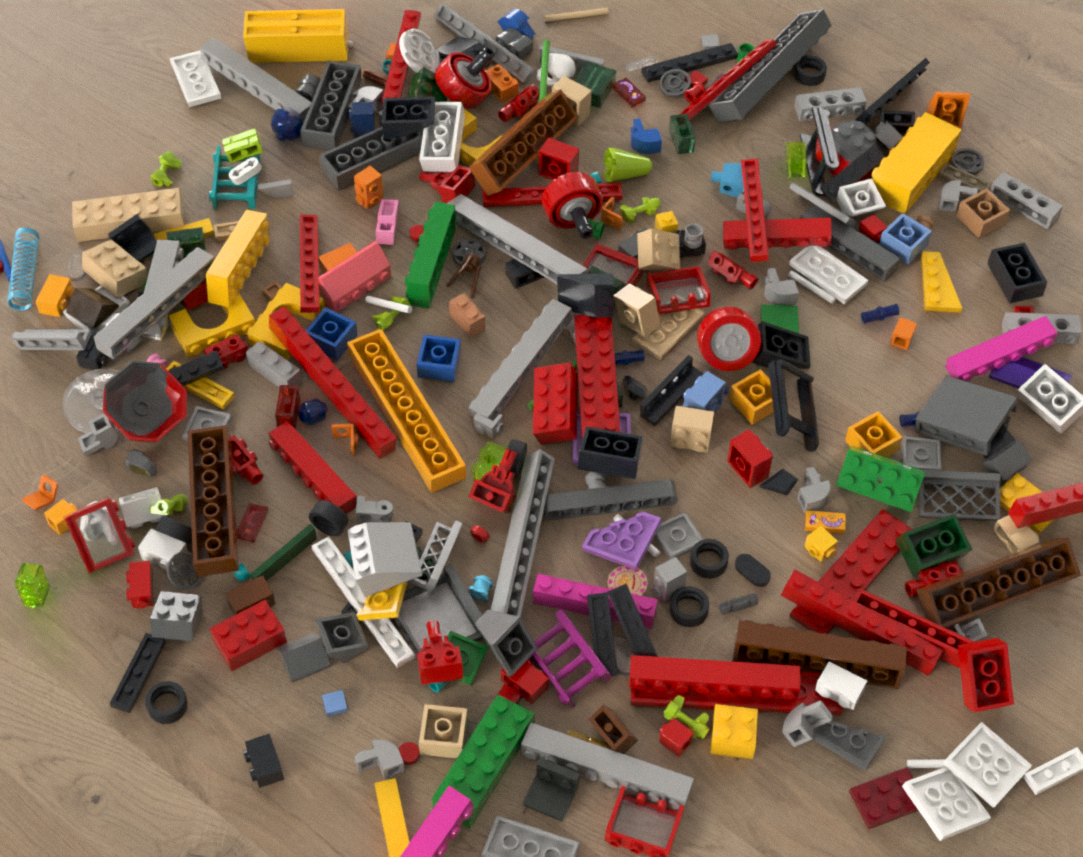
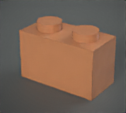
(467, 315)

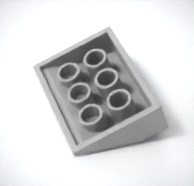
(383, 555)

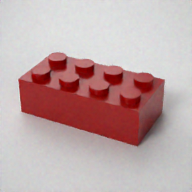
(555, 403)

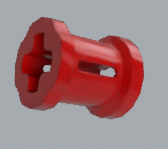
(692, 94)

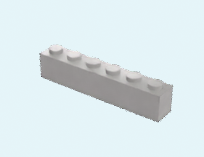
(165, 258)

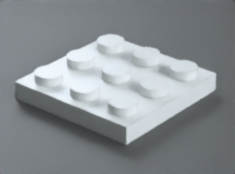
(987, 764)
(946, 803)

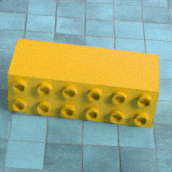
(296, 35)
(915, 161)

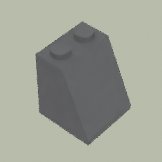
(506, 639)

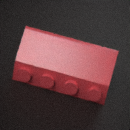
(354, 277)

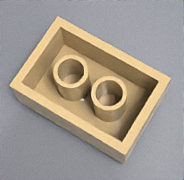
(113, 268)

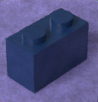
(363, 118)

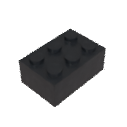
(1017, 272)
(610, 452)

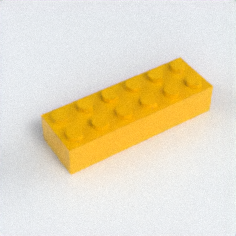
(237, 258)

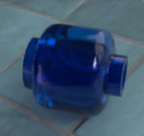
(312, 411)

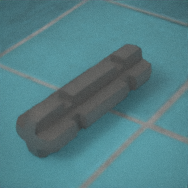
(738, 603)

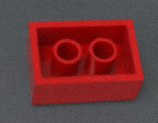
(248, 635)
(985, 674)

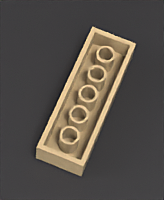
(100, 216)

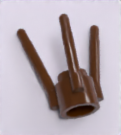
(470, 264)

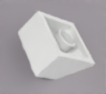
(859, 198)
(137, 507)

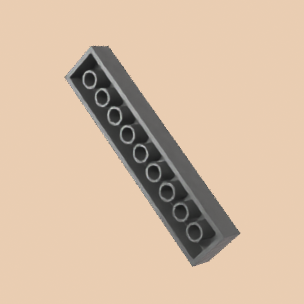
(766, 72)

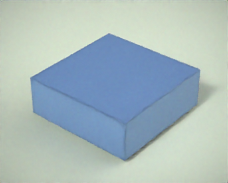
(334, 703)

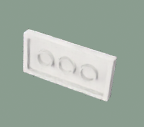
(195, 79)
(828, 273)

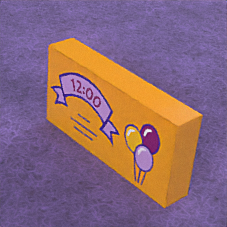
(829, 521)

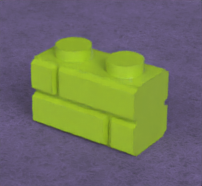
(242, 146)

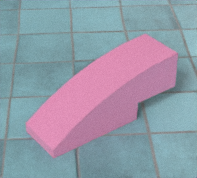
(387, 221)

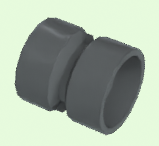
(308, 86)

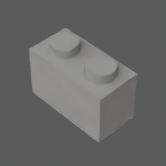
(668, 579)

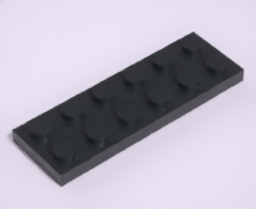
(892, 93)

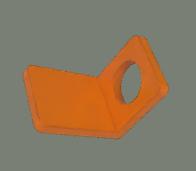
(610, 217)
(350, 433)
(42, 496)

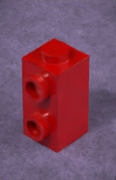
(141, 584)

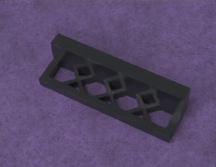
(669, 391)

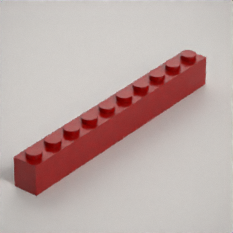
(332, 382)

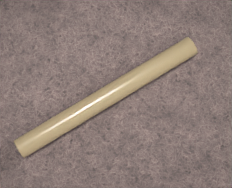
(579, 14)

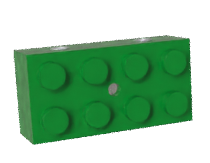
(880, 478)

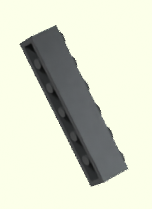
(857, 246)

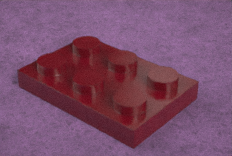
(883, 798)

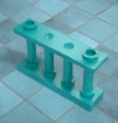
(251, 184)

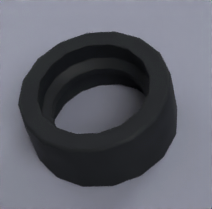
(812, 62)
(521, 448)
(328, 518)
(175, 530)
(709, 571)
(689, 593)
(160, 689)

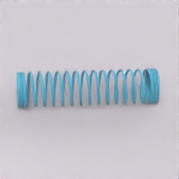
(23, 294)

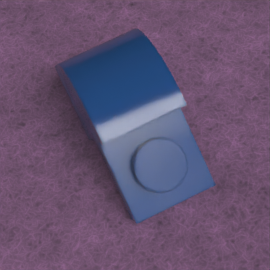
(517, 20)
(645, 140)

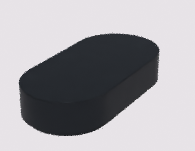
(752, 570)

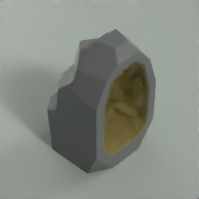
(140, 464)

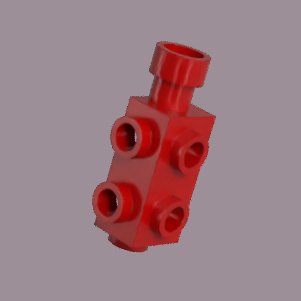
(519, 104)
(732, 271)
(229, 350)
(245, 462)
(932, 576)

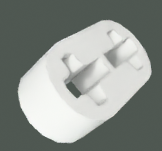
(245, 171)

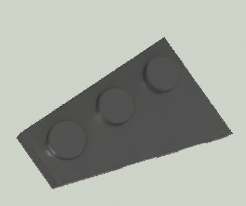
(851, 744)

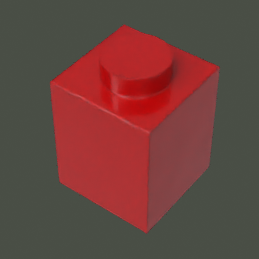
(872, 228)
(675, 737)

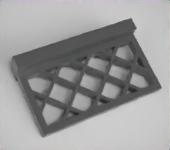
(962, 480)

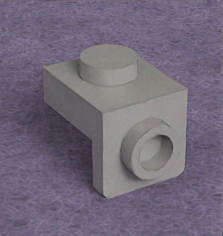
(488, 427)
(974, 630)

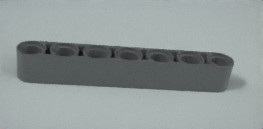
(610, 500)

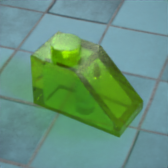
(795, 159)

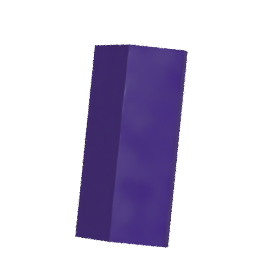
(1020, 371)

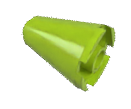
(624, 165)

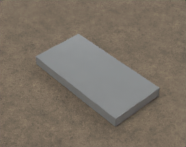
(824, 205)
(520, 840)

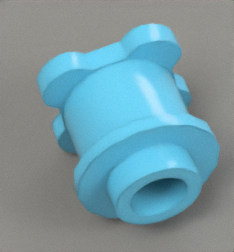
(480, 588)

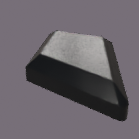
(635, 387)
(780, 482)

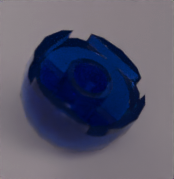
(286, 126)

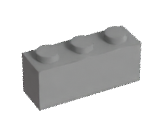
(273, 366)

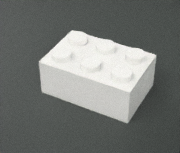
(1052, 398)

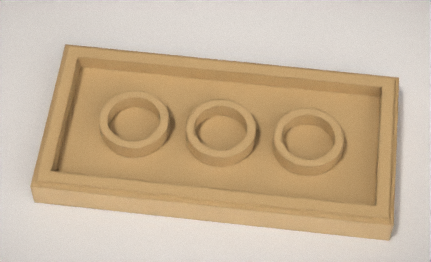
(670, 333)

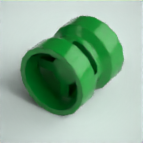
(744, 50)
(598, 228)

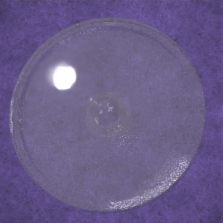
(84, 398)

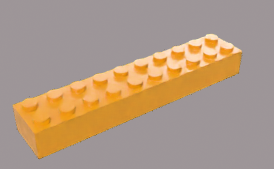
(407, 411)

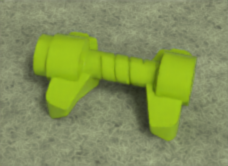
(167, 160)
(649, 207)
(385, 319)
(166, 506)
(697, 726)

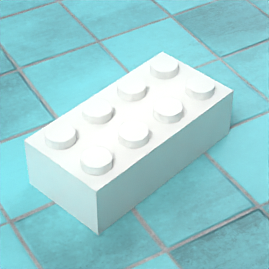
(443, 140)

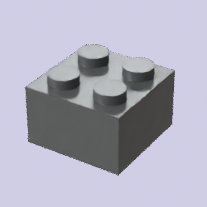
(176, 616)

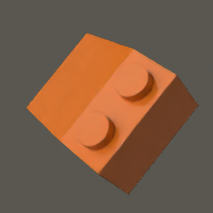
(949, 107)

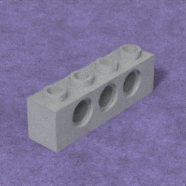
(837, 102)
(1026, 200)
(1066, 325)

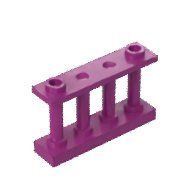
(586, 655)

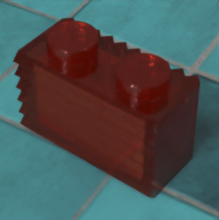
(287, 405)

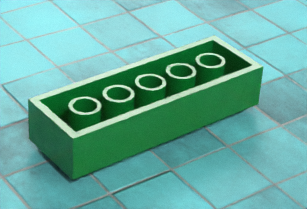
(431, 255)
(487, 754)

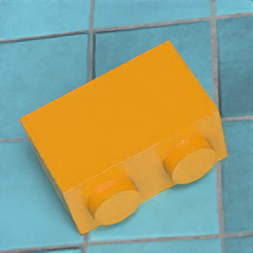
(54, 295)

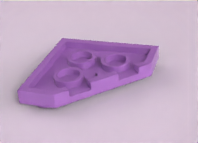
(624, 540)

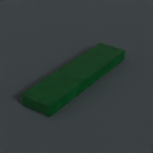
(286, 553)

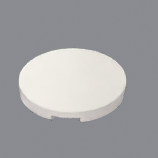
(418, 50)

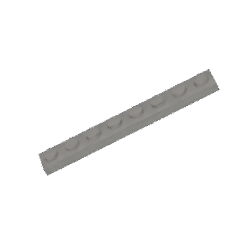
(468, 30)

